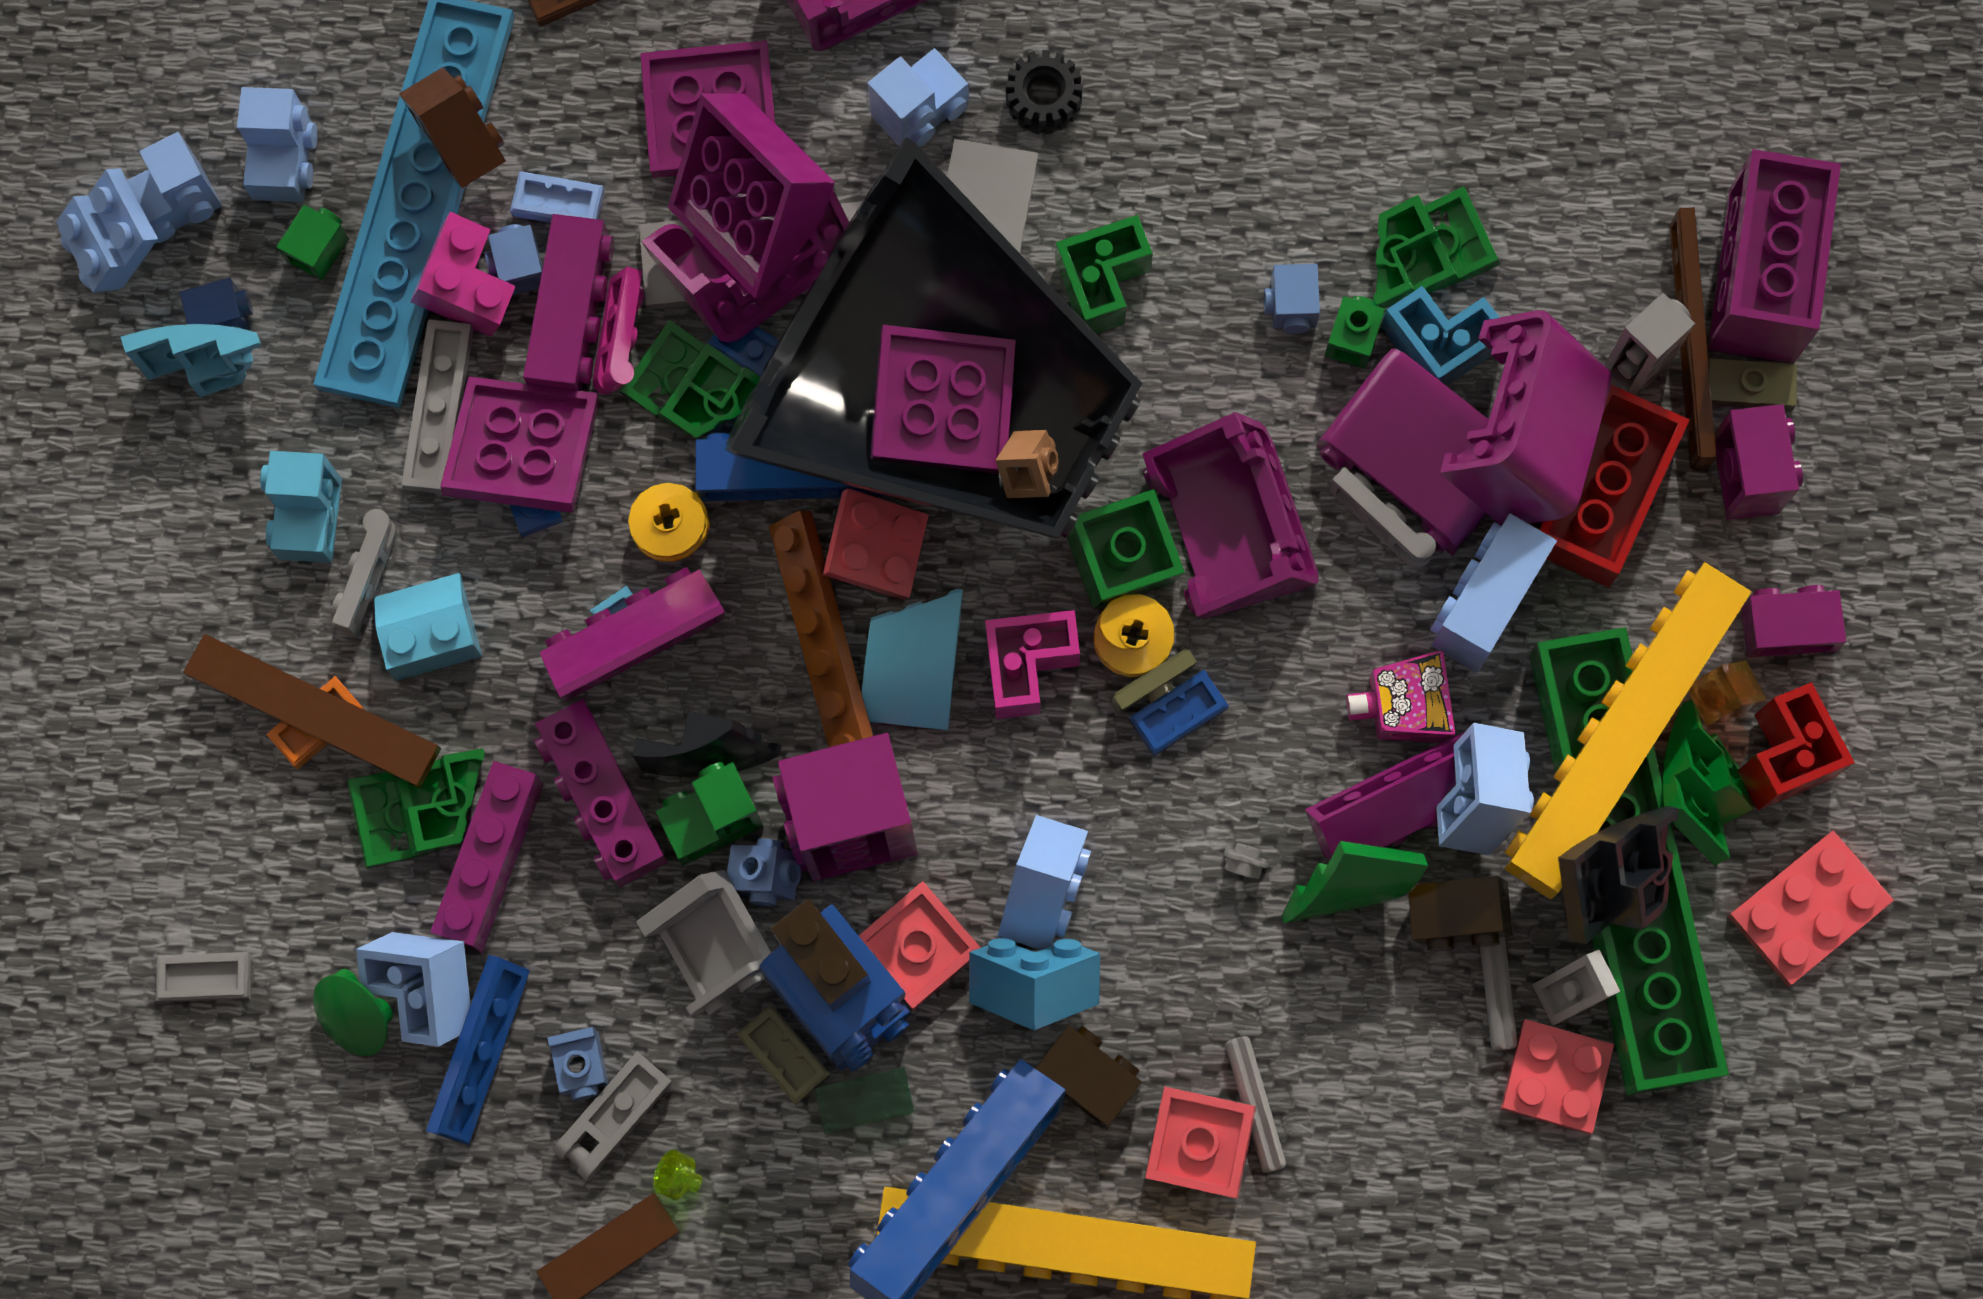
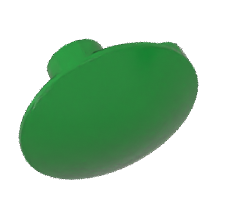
(351, 1013)

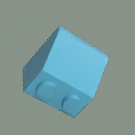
(425, 627)

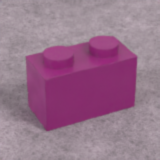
(1793, 622)

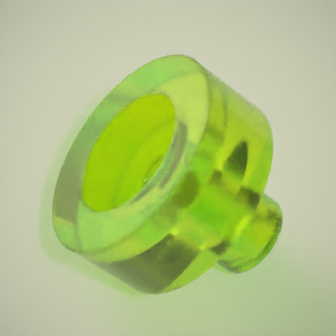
(676, 1175)

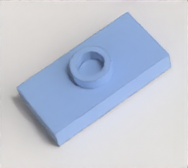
(541, 196)

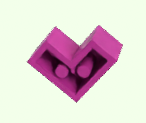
(453, 284)
(1020, 649)

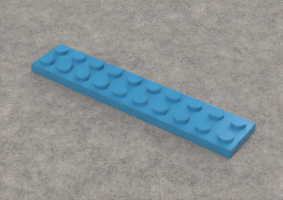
(374, 322)

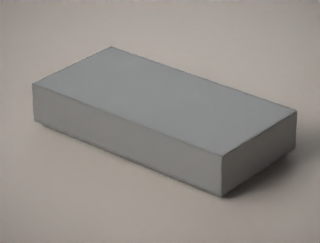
(203, 977)

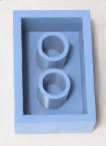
(1490, 591)

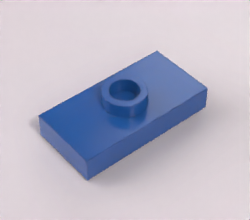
(1178, 713)

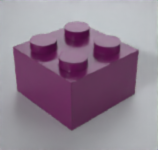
(1756, 461)

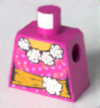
(1407, 701)

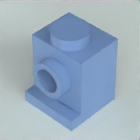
(584, 1044)

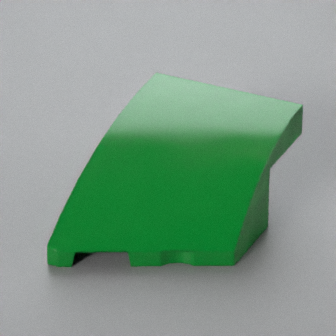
(1420, 254)
(701, 382)
(1702, 784)
(429, 815)
(1355, 880)

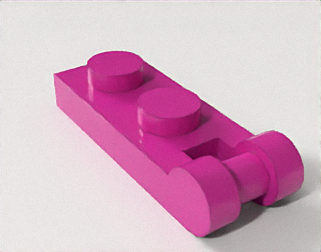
(618, 331)

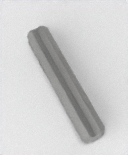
(1498, 996)
(1253, 1093)

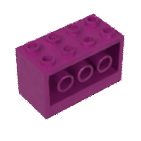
(1774, 257)
(845, 808)

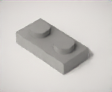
(1576, 987)

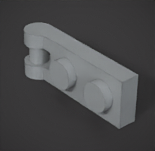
(1383, 520)
(364, 573)
(613, 1114)

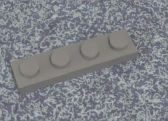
(436, 404)

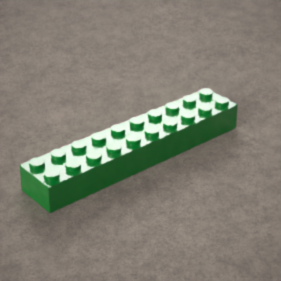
(1665, 1007)

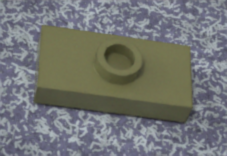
(1752, 383)
(1154, 683)
(783, 1054)

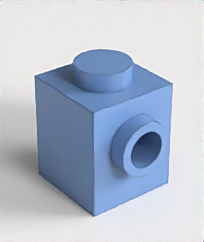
(515, 257)
(1293, 297)

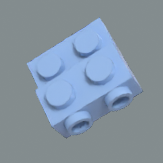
(106, 233)

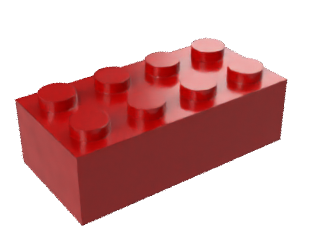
(1619, 487)

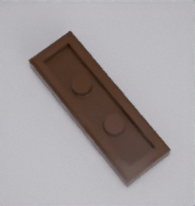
(609, 1250)

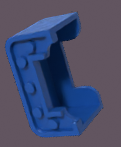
(859, 1022)

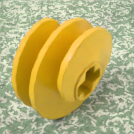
(689, 522)
(1120, 617)

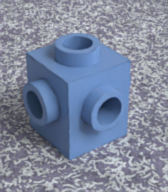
(764, 872)

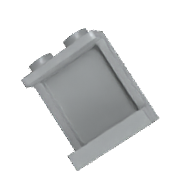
(710, 941)

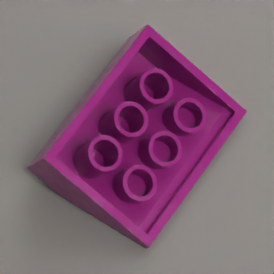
(747, 190)
(632, 634)

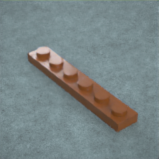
(820, 629)

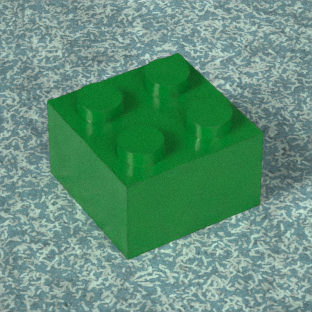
(1124, 549)

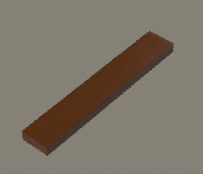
(1694, 349)
(312, 710)

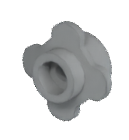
(1245, 860)

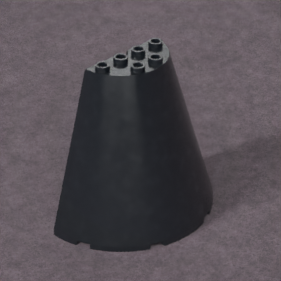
(934, 263)

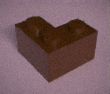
(450, 120)

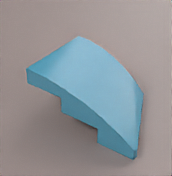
(210, 354)
(913, 663)

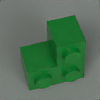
(1096, 263)
(710, 816)

